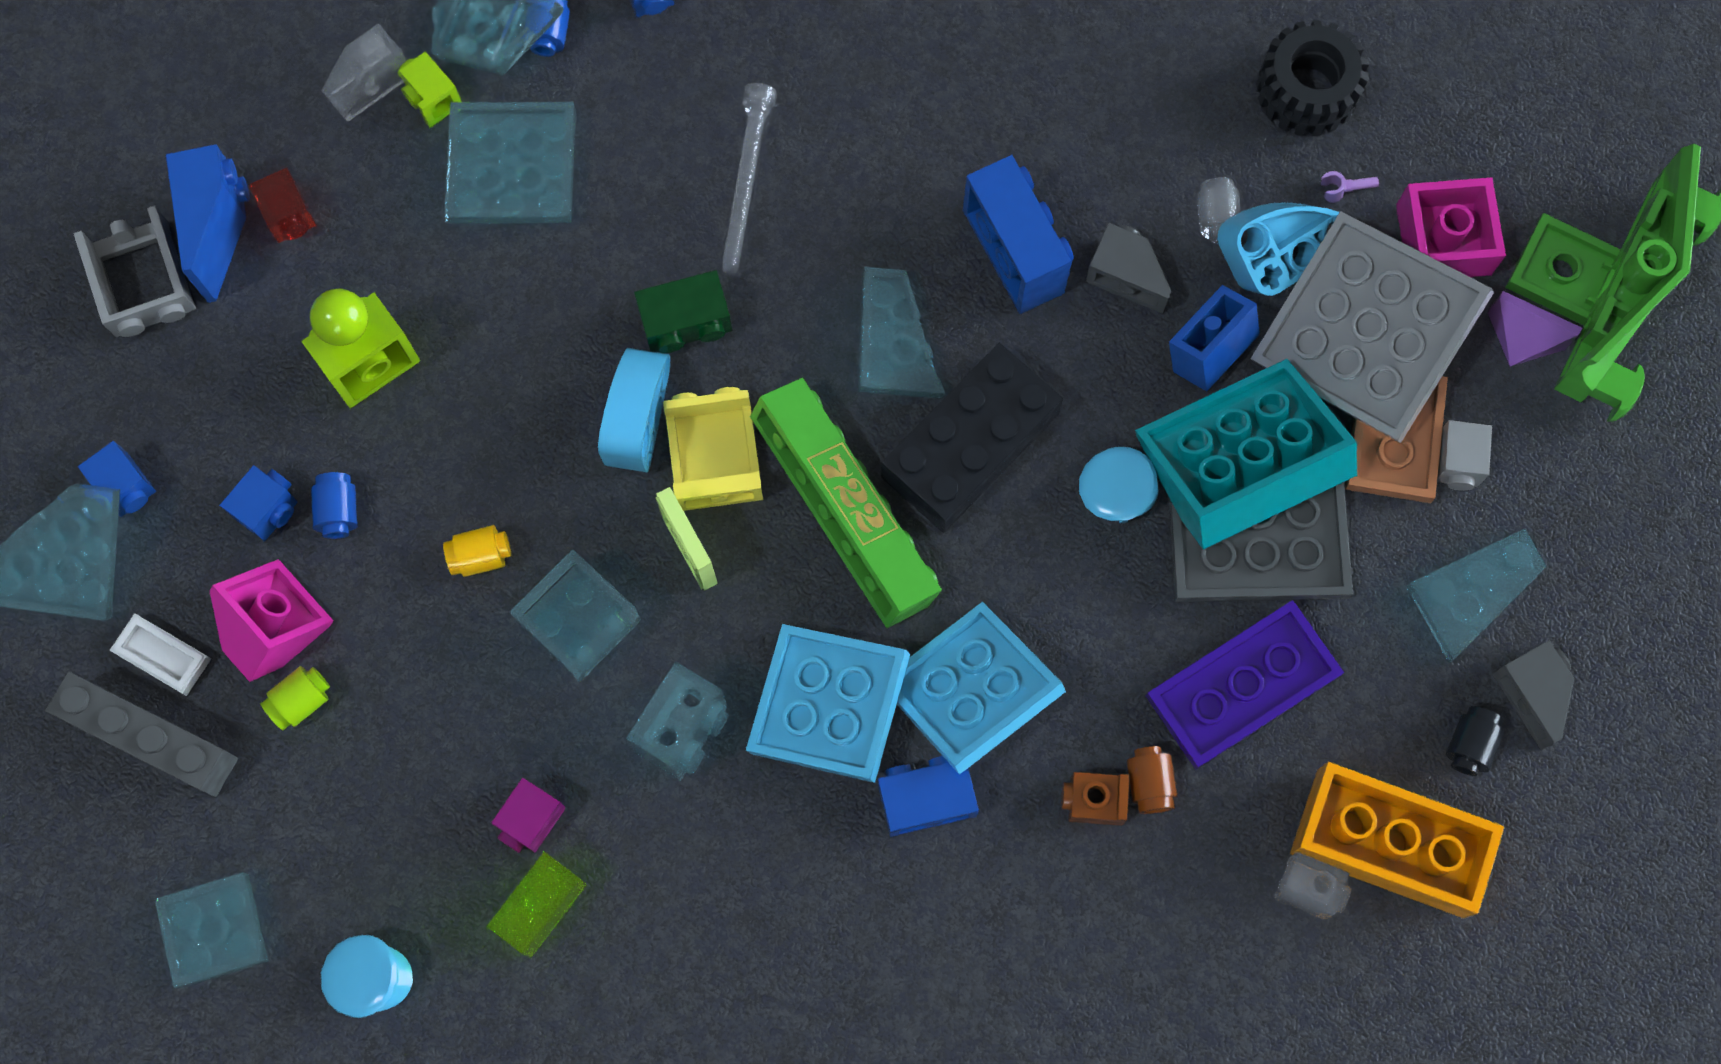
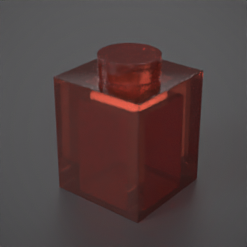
(282, 205)

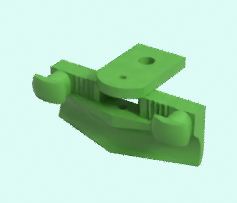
(1615, 286)

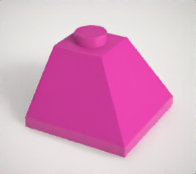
(265, 618)

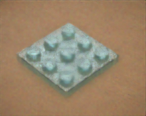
(510, 162)

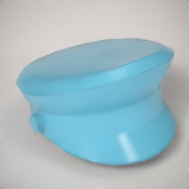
(1119, 484)
(365, 976)

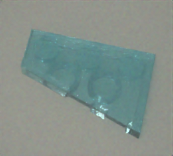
(892, 342)

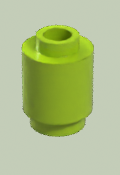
(295, 697)

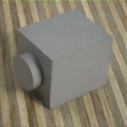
(1464, 455)

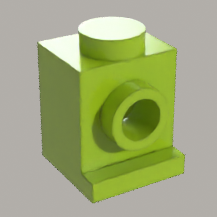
(428, 88)

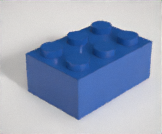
(1017, 233)

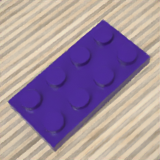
(1244, 684)

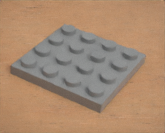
(1373, 325)

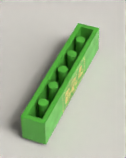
(845, 502)

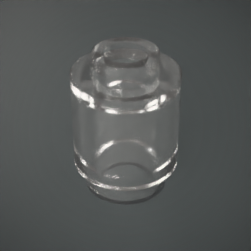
(1216, 204)

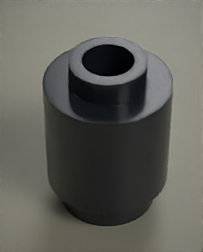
(1475, 741)

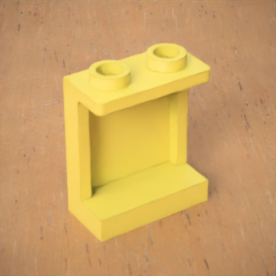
(713, 449)

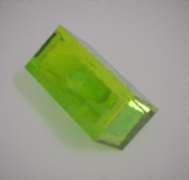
(536, 905)

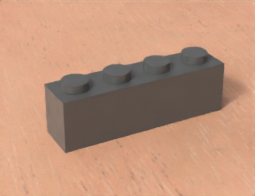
(142, 734)

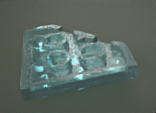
(64, 556)

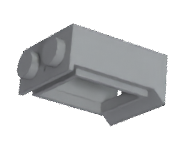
(124, 240)

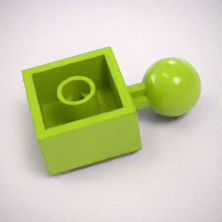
(357, 344)

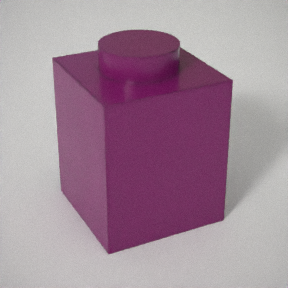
(527, 817)

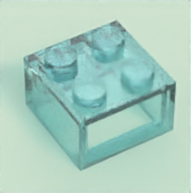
(577, 617)
(690, 724)

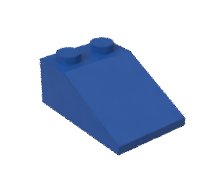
(207, 214)

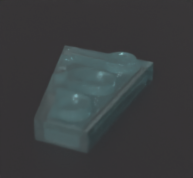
(1475, 589)

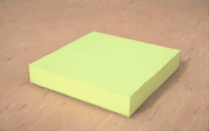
(686, 539)

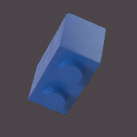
(1214, 338)
(926, 796)

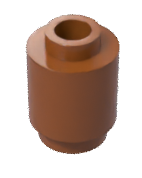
(1152, 780)

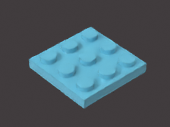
(974, 687)
(828, 702)

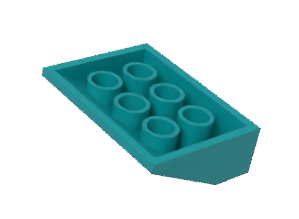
(1248, 452)

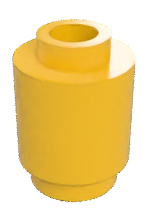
(476, 551)

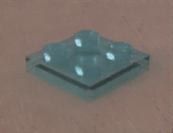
(211, 930)

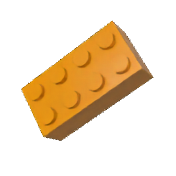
(1398, 840)

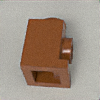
(1109, 812)

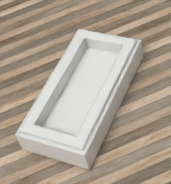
(160, 654)

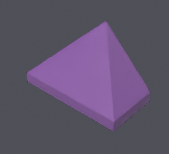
(1528, 330)

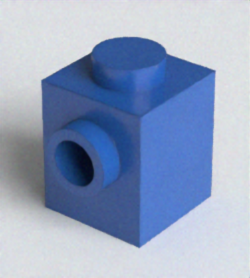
(116, 469)
(261, 502)

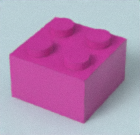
(1454, 224)

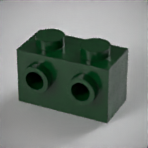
(684, 312)

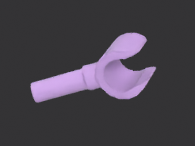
(1345, 185)

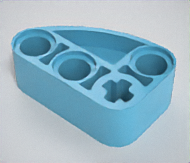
(1273, 231)
(634, 410)

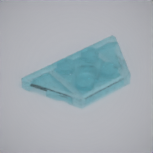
(489, 32)

